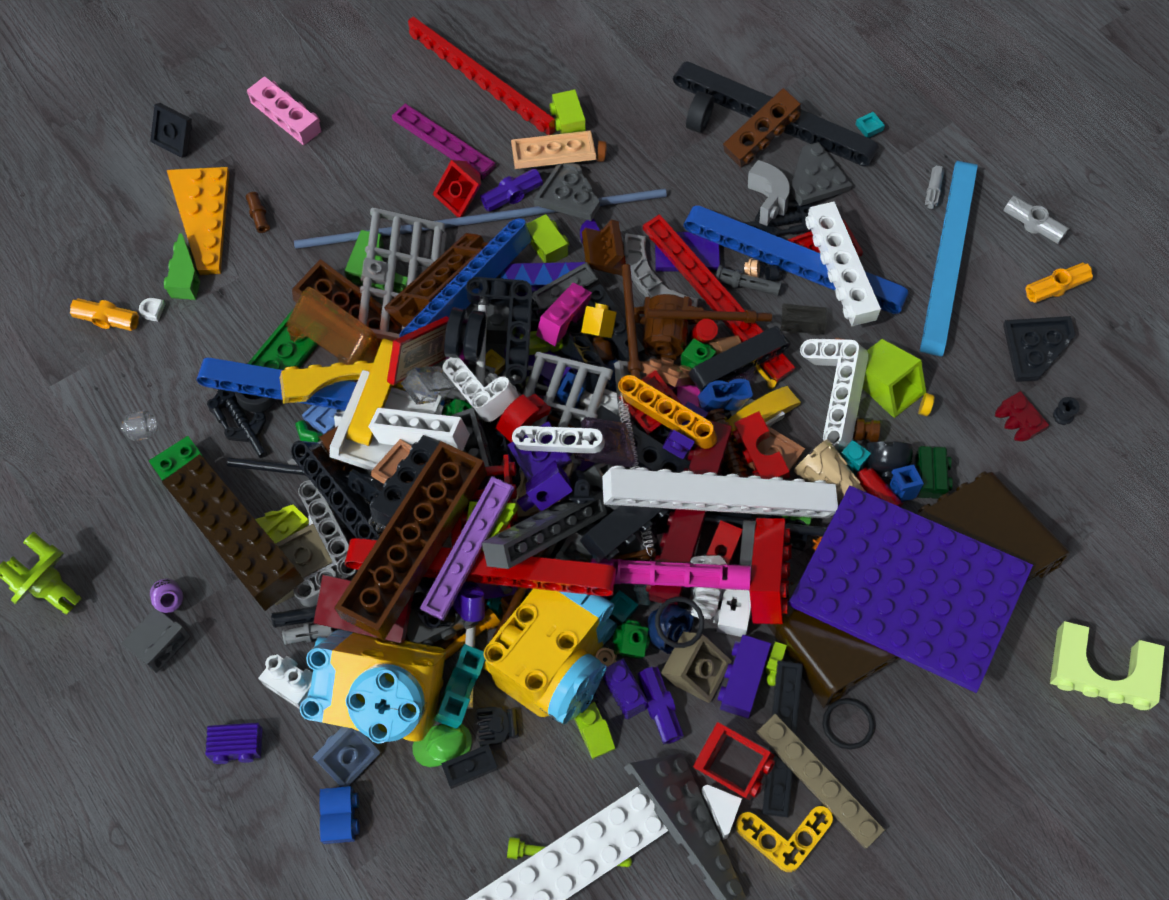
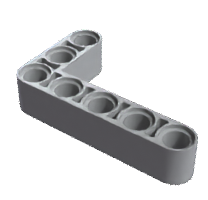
(332, 543)

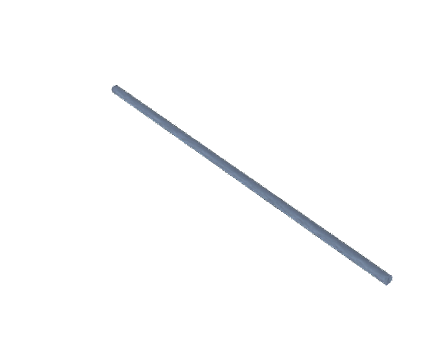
(478, 218)

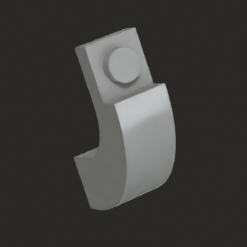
(773, 184)

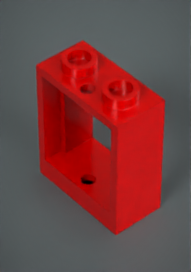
(712, 749)

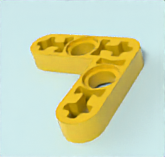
(782, 845)

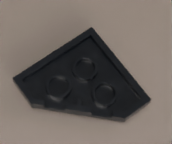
(1036, 344)

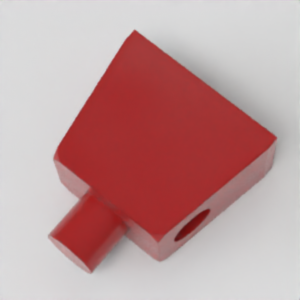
(726, 542)

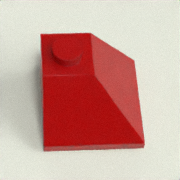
(458, 186)

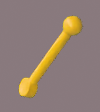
(770, 382)

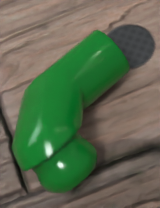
(305, 434)

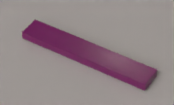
(442, 139)

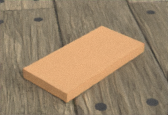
(553, 149)

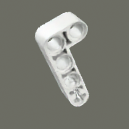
(488, 400)

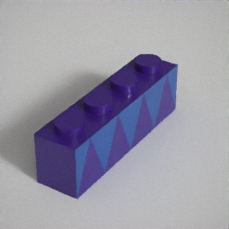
(538, 273)

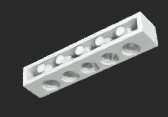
(828, 217)

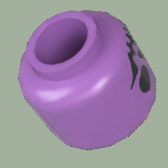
(167, 602)

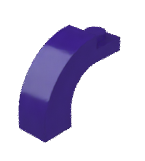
(678, 443)

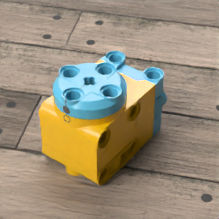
(550, 650)
(374, 685)

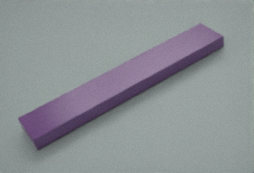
(467, 548)

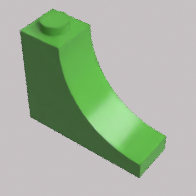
(354, 266)

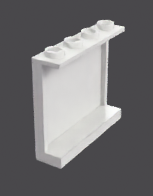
(369, 456)

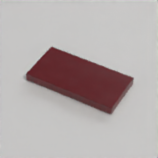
(326, 615)

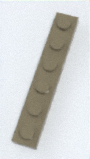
(820, 781)

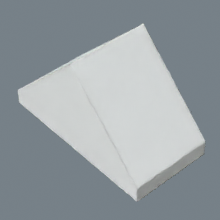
(722, 808)

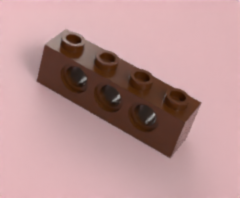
(780, 103)

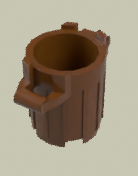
(665, 336)

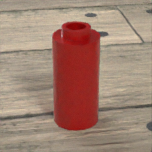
(876, 486)

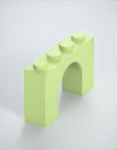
(1073, 671)

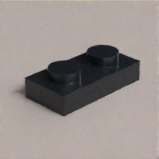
(469, 766)

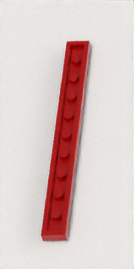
(485, 79)
(709, 288)

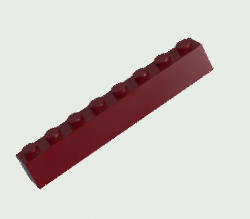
(684, 524)

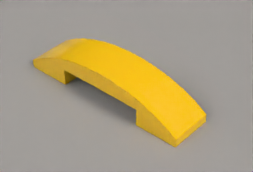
(769, 406)

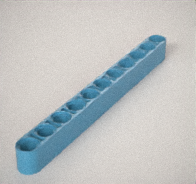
(948, 259)

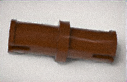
(257, 212)

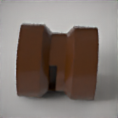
(867, 430)

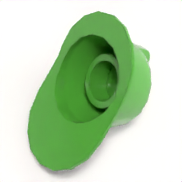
(441, 745)

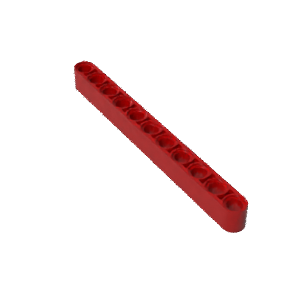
(530, 573)

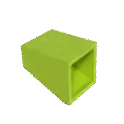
(893, 377)

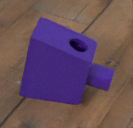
(553, 483)

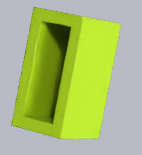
(567, 112)
(547, 240)

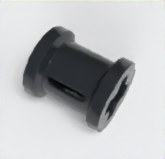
(1066, 410)

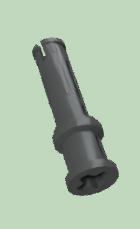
(737, 279)

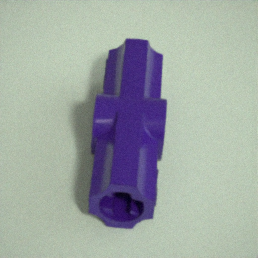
(511, 190)
(660, 705)

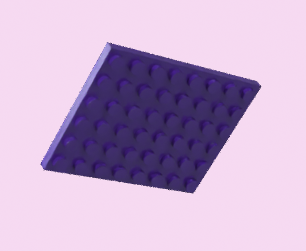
(912, 587)

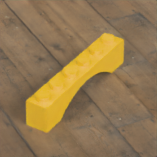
(302, 384)

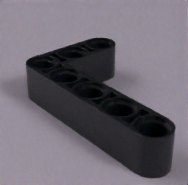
(575, 347)

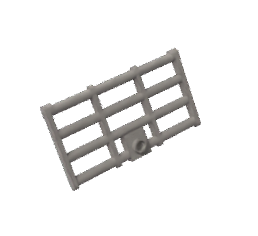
(384, 273)
(568, 409)

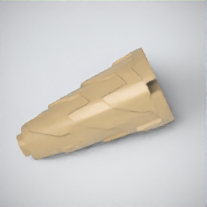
(828, 465)

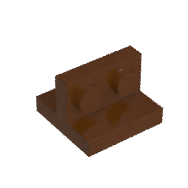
(604, 248)

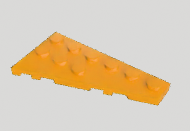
(202, 206)

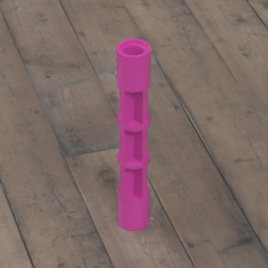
(680, 574)

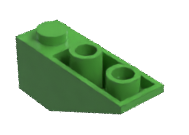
(182, 275)

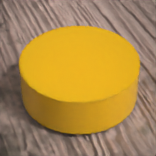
(926, 404)

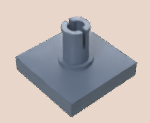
(346, 755)

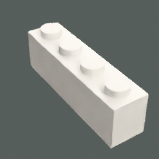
(409, 426)

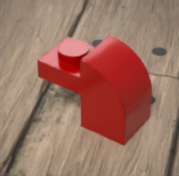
(522, 412)

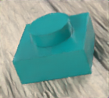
(870, 124)
(623, 607)

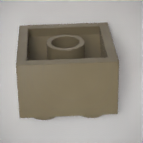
(696, 667)

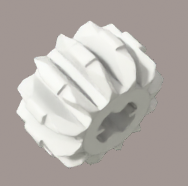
(706, 599)

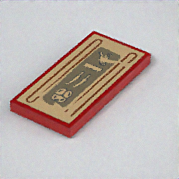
(417, 349)

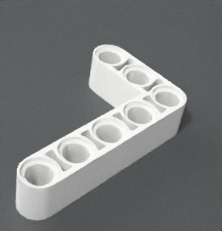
(842, 384)

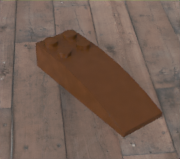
(342, 293)

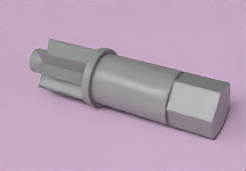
(934, 188)

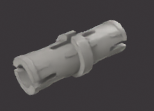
(292, 635)

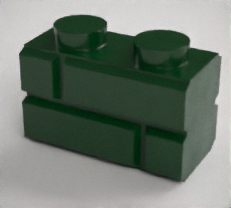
(933, 469)

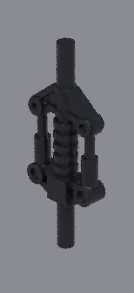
(799, 215)
(247, 430)

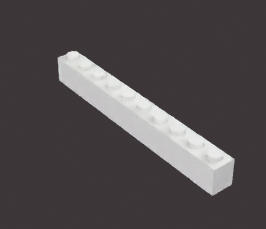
(718, 493)

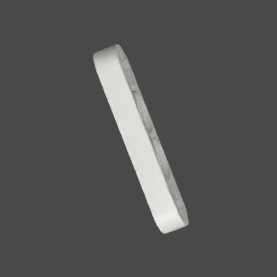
(557, 443)

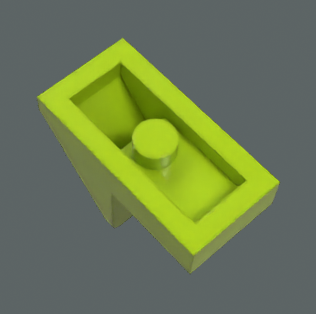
(594, 731)

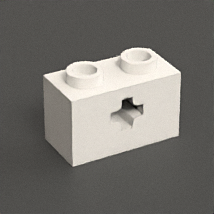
(732, 621)

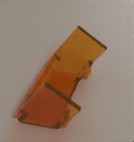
(332, 328)

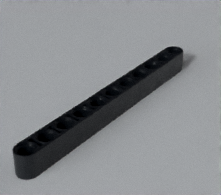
(749, 101)
(353, 512)

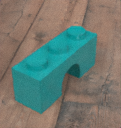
(459, 686)

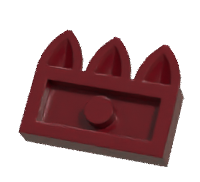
(1022, 416)

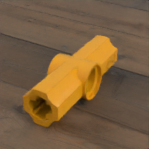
(1059, 282)
(104, 314)

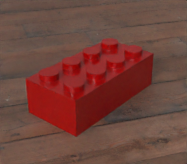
(770, 571)

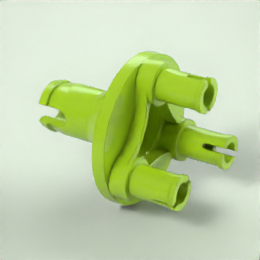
(42, 579)

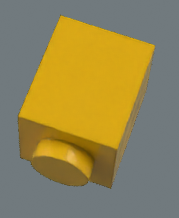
(599, 321)

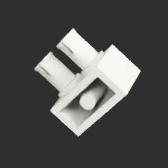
(286, 679)

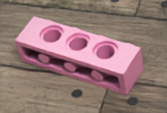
(284, 110)

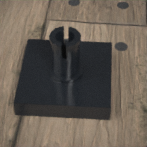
(171, 130)

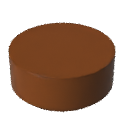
(601, 151)

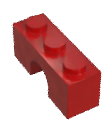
(750, 433)

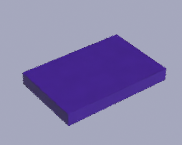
(704, 249)

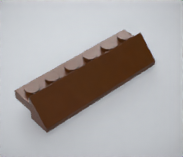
(434, 279)

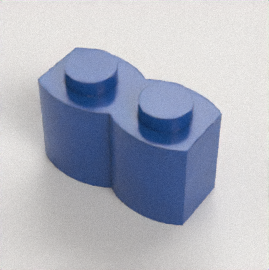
(725, 395)
(337, 815)

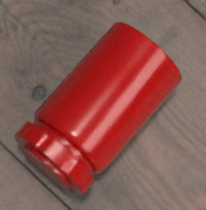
(704, 331)

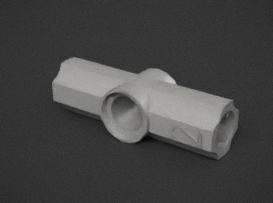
(1036, 219)

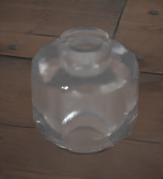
(139, 425)

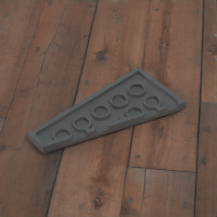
(688, 820)

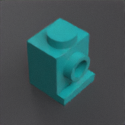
(855, 456)

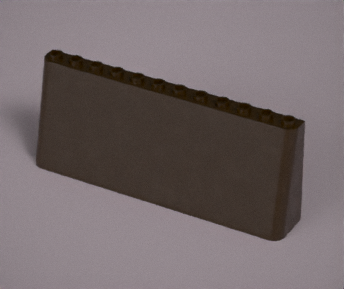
(979, 510)

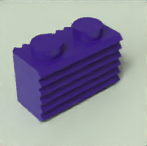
(625, 689)
(234, 742)

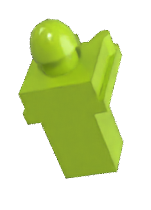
(776, 655)

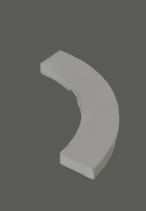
(641, 274)

